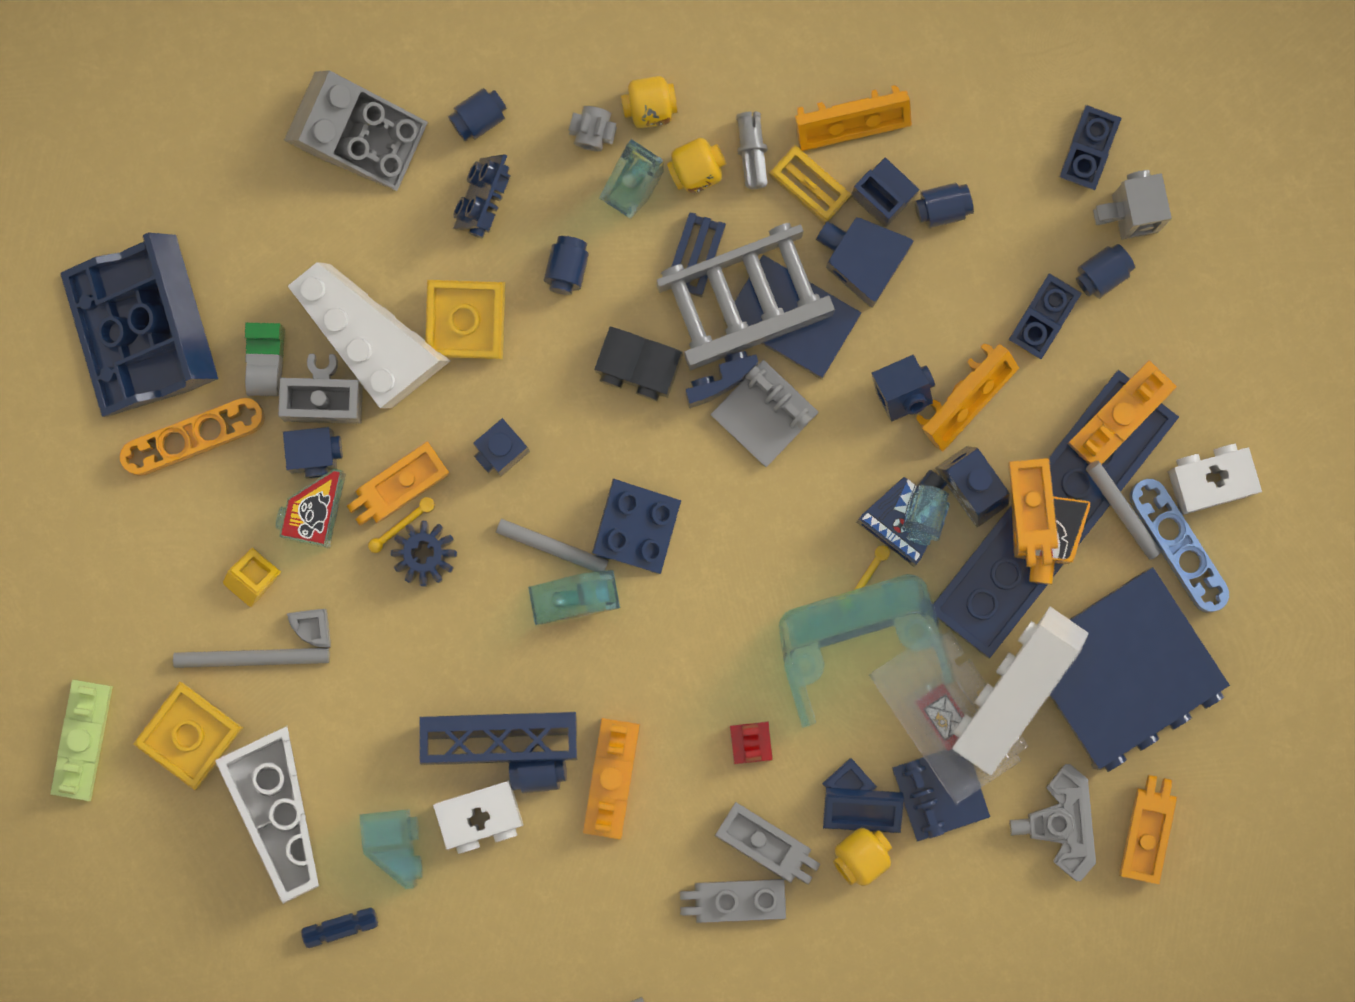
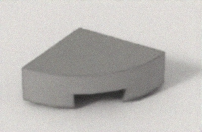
(311, 626)

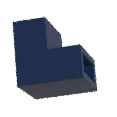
(884, 192)

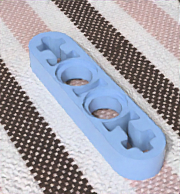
(1183, 542)

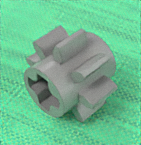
(592, 128)

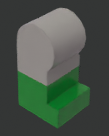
(264, 358)

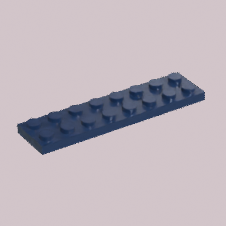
(993, 585)

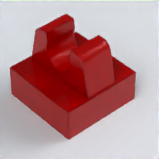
(751, 742)

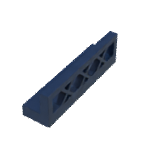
(498, 726)

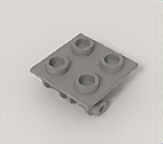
(764, 413)

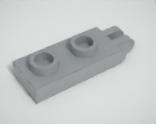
(766, 844)
(736, 900)

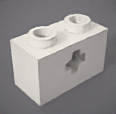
(1236, 473)
(456, 813)

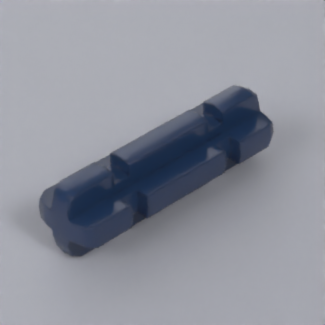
(339, 927)

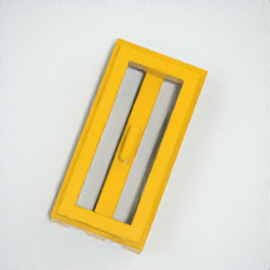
(803, 198)

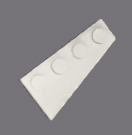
(368, 337)
(1020, 691)
(270, 802)

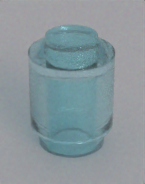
(926, 515)

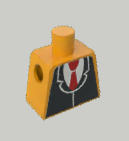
(1070, 521)

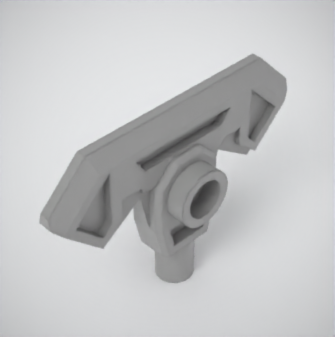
(1065, 823)

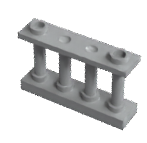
(774, 320)

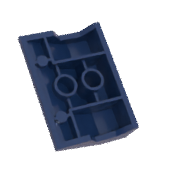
(139, 325)

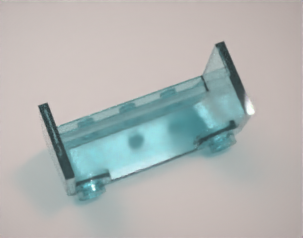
(896, 601)

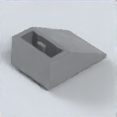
(355, 129)

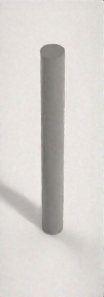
(251, 657)

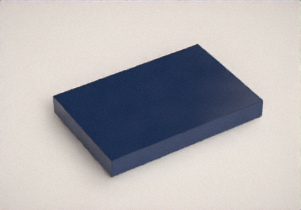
(808, 347)

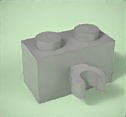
(1138, 206)
(321, 397)

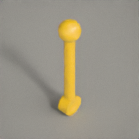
(425, 506)
(881, 554)

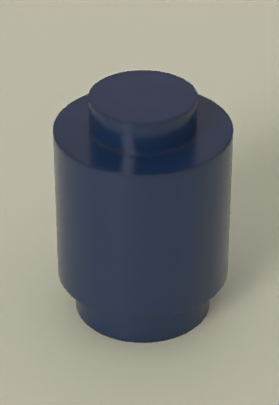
(478, 114)
(944, 205)
(566, 265)
(1105, 271)
(537, 776)

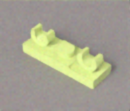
(81, 740)

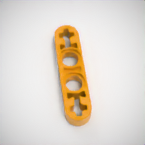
(190, 431)

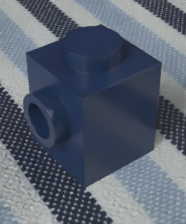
(903, 387)
(500, 448)
(312, 451)

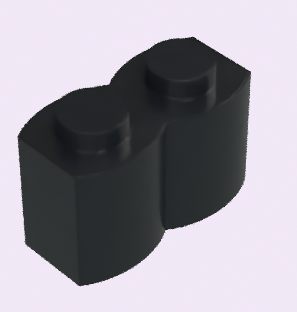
(638, 363)

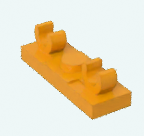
(853, 119)
(969, 396)
(1122, 414)
(611, 778)

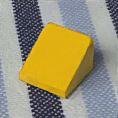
(251, 577)

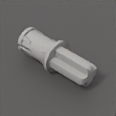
(752, 150)

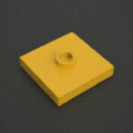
(465, 318)
(188, 735)

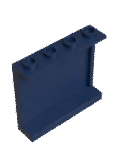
(1135, 672)

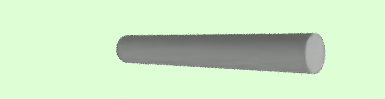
(1123, 510)
(551, 546)

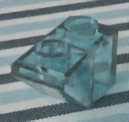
(389, 844)

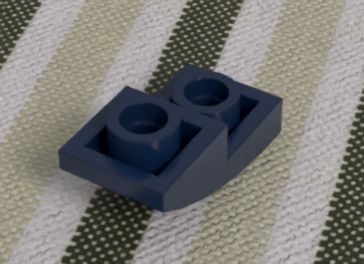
(1090, 147)
(1045, 316)
(731, 373)

